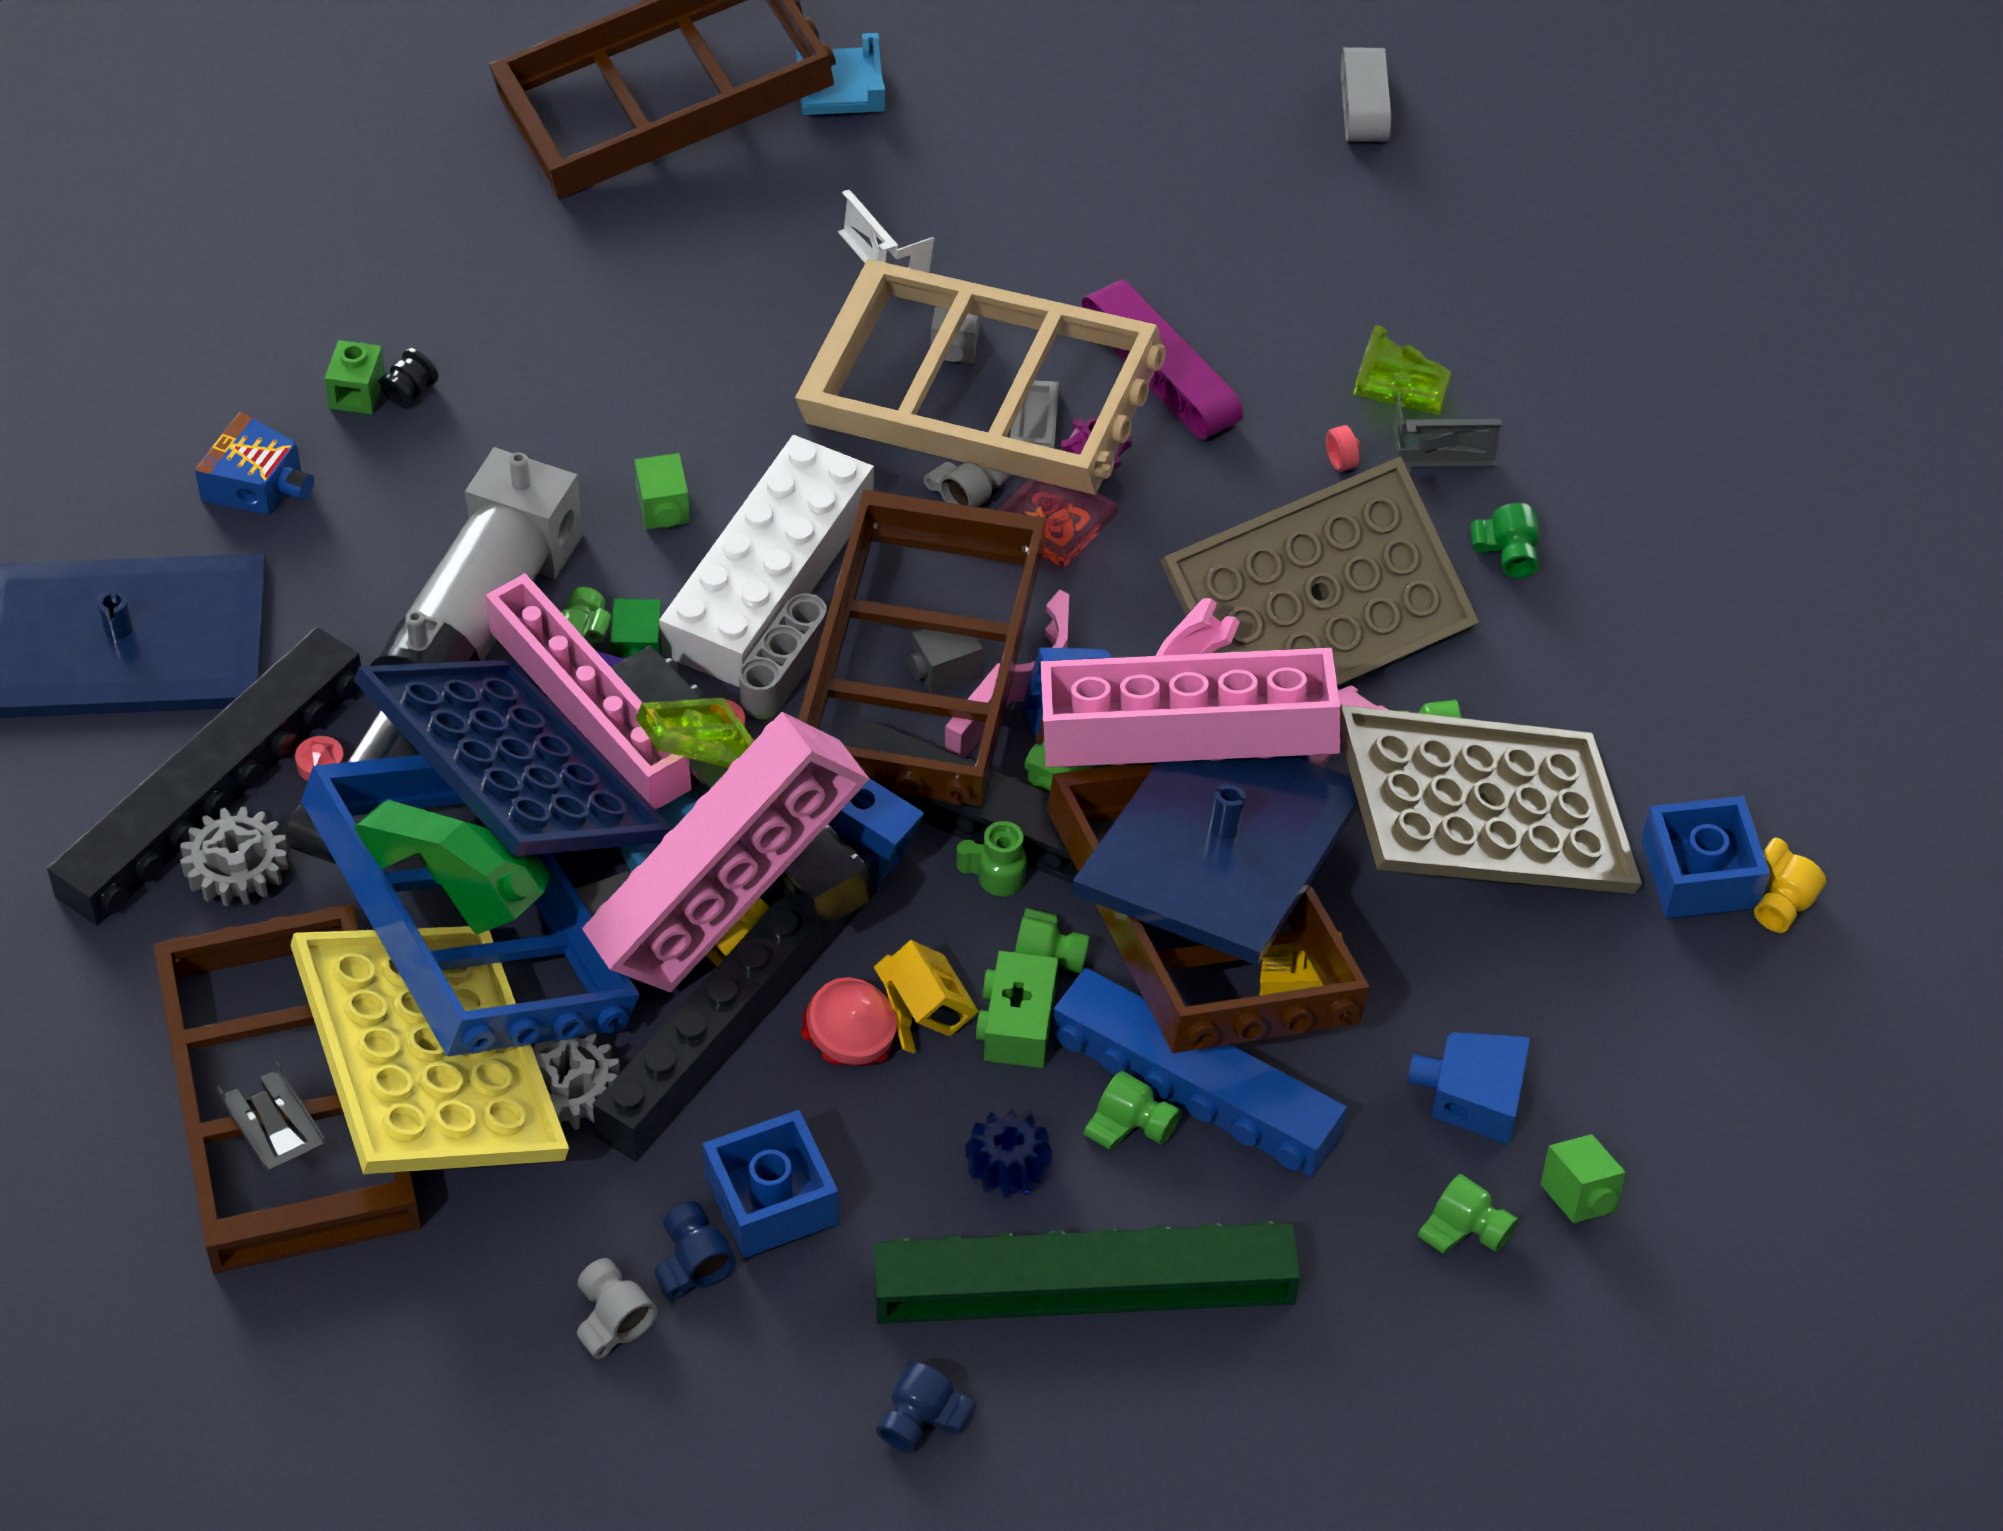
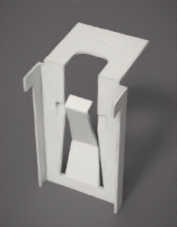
(863, 221)

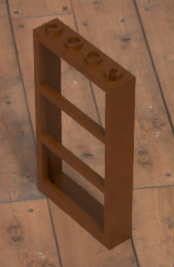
(652, 140)
(943, 529)
(1102, 795)
(292, 1227)

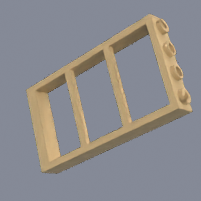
(992, 449)

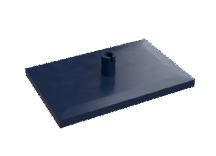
(129, 634)
(512, 756)
(1220, 848)

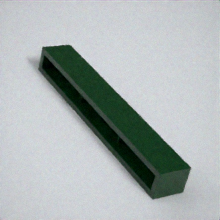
(1085, 1272)

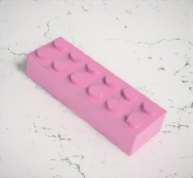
(1190, 707)
(725, 853)

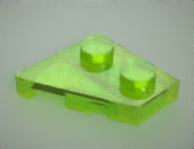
(1400, 371)
(695, 729)

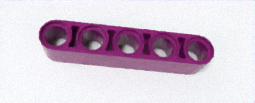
(1185, 380)

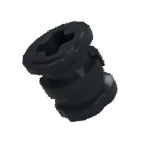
(408, 378)

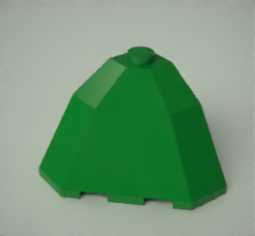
(463, 857)

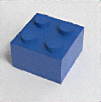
(1704, 857)
(771, 1183)

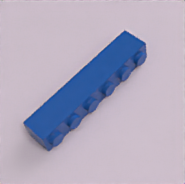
(1212, 1084)

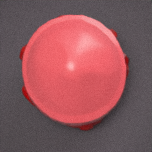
(850, 1023)

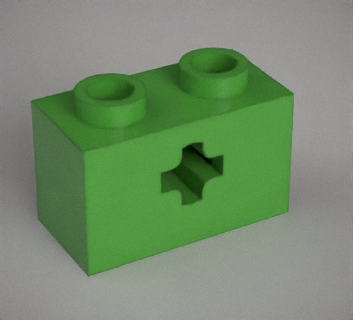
(1019, 1009)

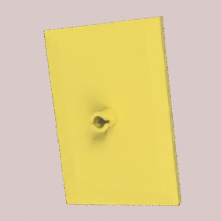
(396, 1084)

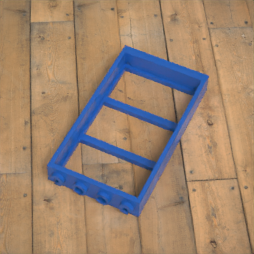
(357, 788)

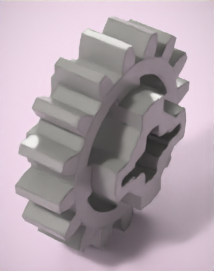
(234, 856)
(588, 1070)

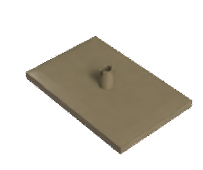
(1332, 571)
(1486, 800)

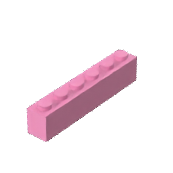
(583, 688)

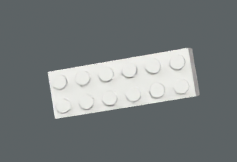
(765, 557)

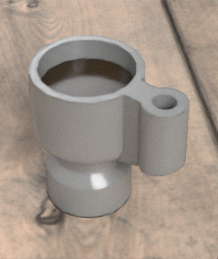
(966, 483)
(620, 1311)

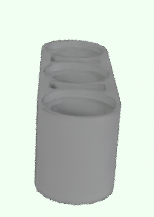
(1365, 94)
(782, 656)

